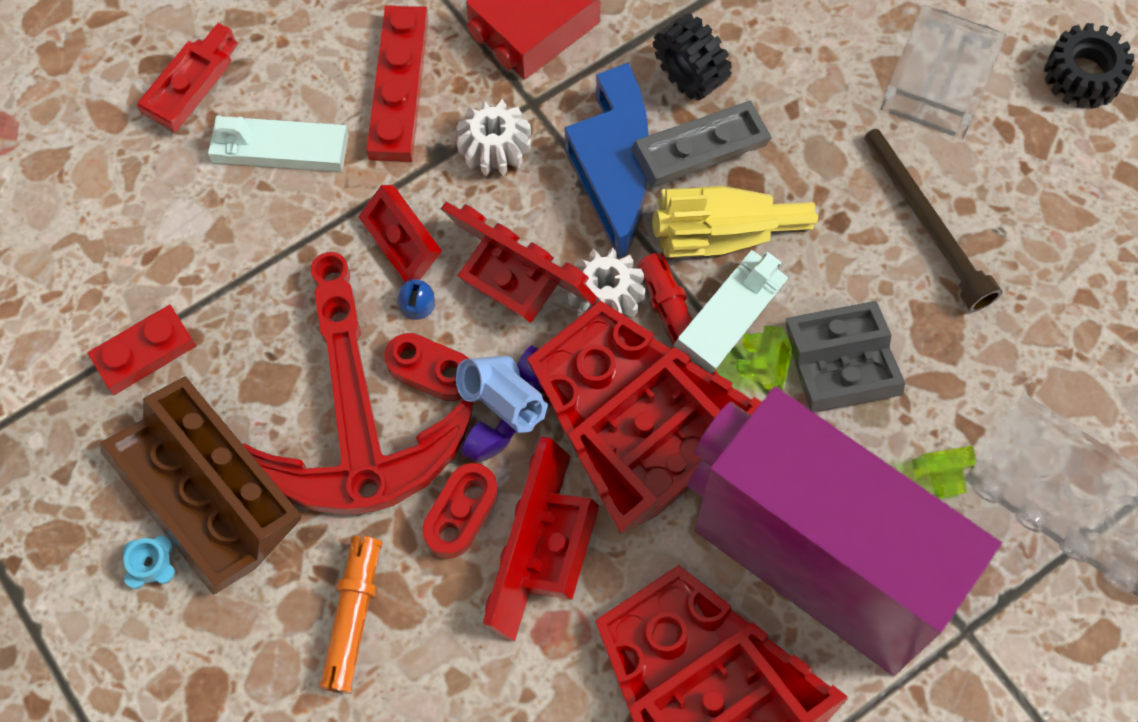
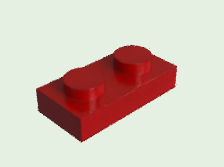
(399, 233)
(141, 349)

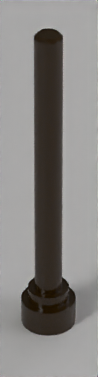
(976, 288)

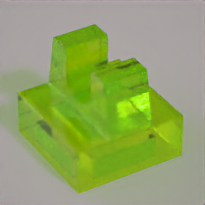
(772, 357)
(945, 470)

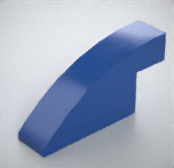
(604, 158)

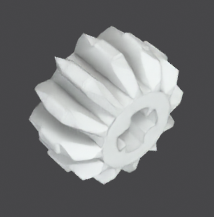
(493, 137)
(609, 274)

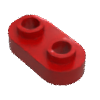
(426, 367)
(459, 512)

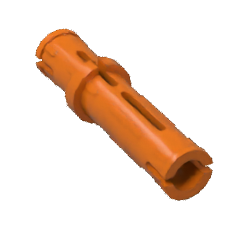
(351, 613)

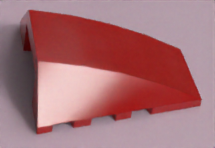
(630, 410)
(697, 660)

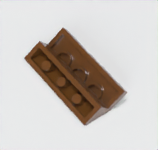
(201, 485)

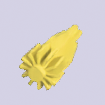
(722, 220)

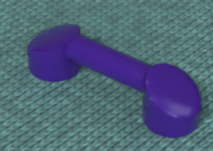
(488, 442)

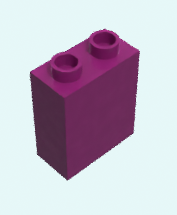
(835, 528)

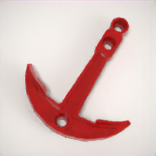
(362, 460)

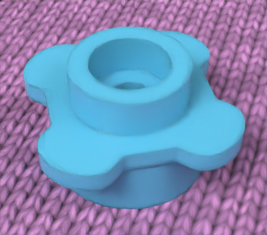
(138, 551)

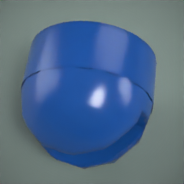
(424, 302)

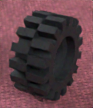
(1098, 48)
(692, 56)

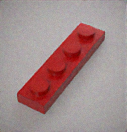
(398, 84)

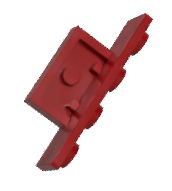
(510, 272)
(544, 542)

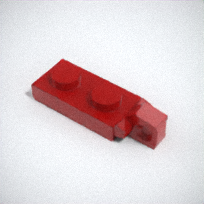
(188, 78)

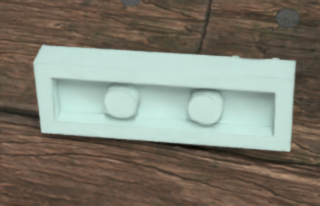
(278, 144)
(731, 311)

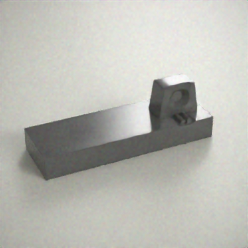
(700, 143)

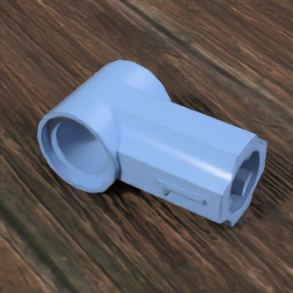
(501, 388)

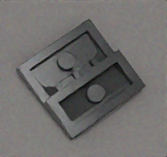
(844, 356)

